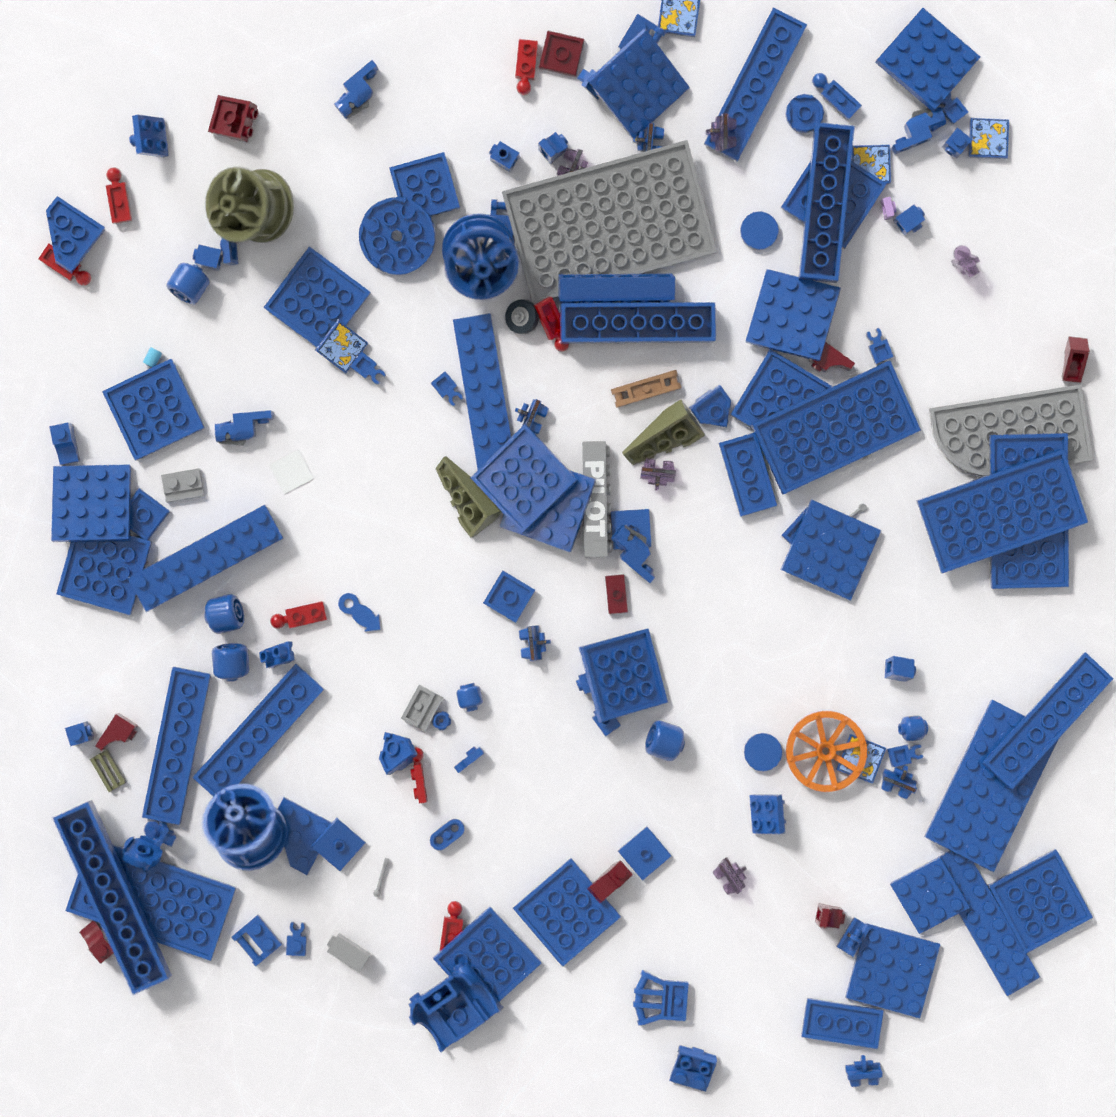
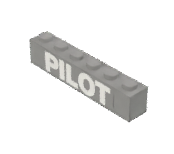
(596, 514)

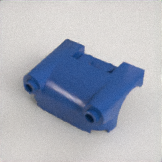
(454, 1006)

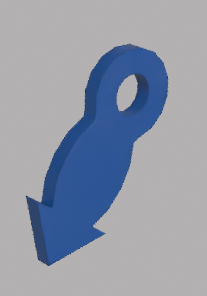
(360, 613)

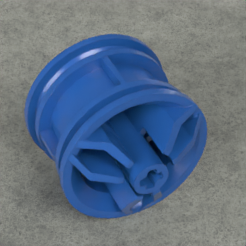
(492, 265)
(228, 827)

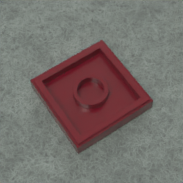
(561, 53)

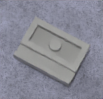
(182, 485)
(422, 707)

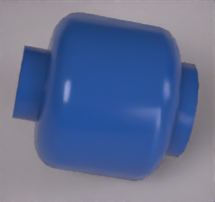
(469, 697)
(913, 728)

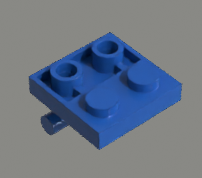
(693, 1068)

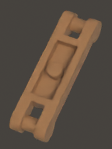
(646, 388)

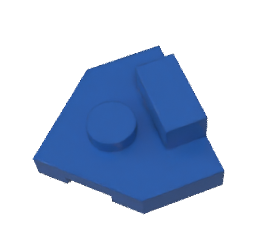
(712, 407)
(396, 753)

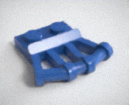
(673, 999)

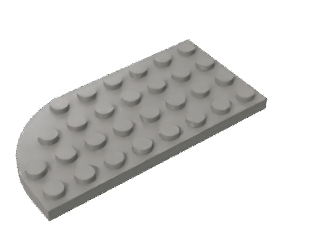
(965, 428)

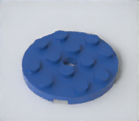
(416, 230)

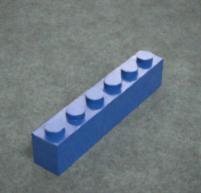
(616, 288)

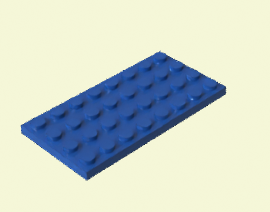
(835, 427)
(1002, 511)
(1042, 561)
(977, 807)
(178, 904)

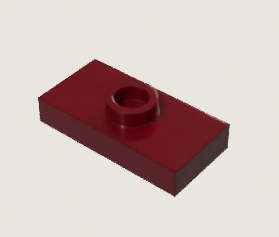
(616, 594)

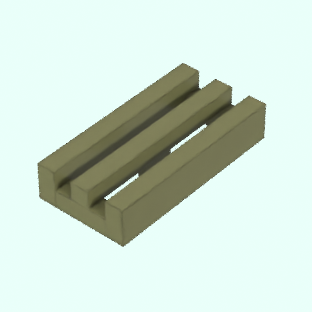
(100, 756)

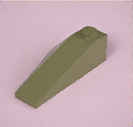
(669, 430)
(473, 505)

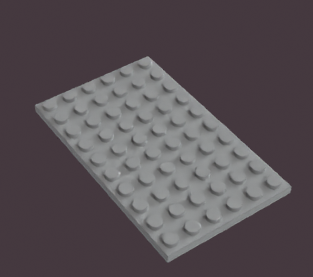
(610, 219)

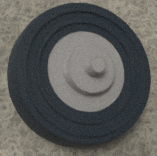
(521, 316)

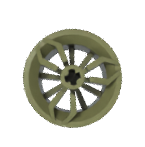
(249, 205)

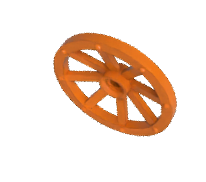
(861, 743)

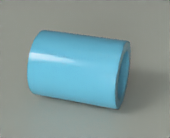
(152, 357)

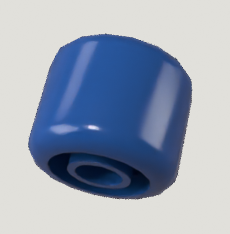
(188, 283)
(224, 614)
(230, 661)
(664, 740)

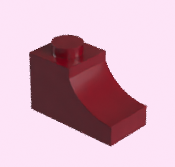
(831, 358)
(1075, 359)
(118, 729)
(610, 881)
(829, 916)
(97, 941)

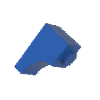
(553, 147)
(65, 443)

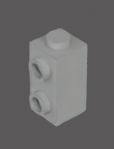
(348, 952)

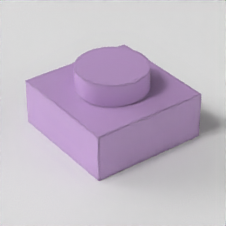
(888, 208)

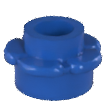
(446, 720)

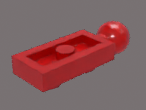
(525, 65)
(117, 197)
(47, 257)
(550, 320)
(300, 616)
(418, 775)
(451, 925)

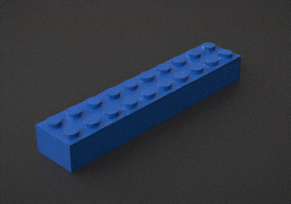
(112, 897)

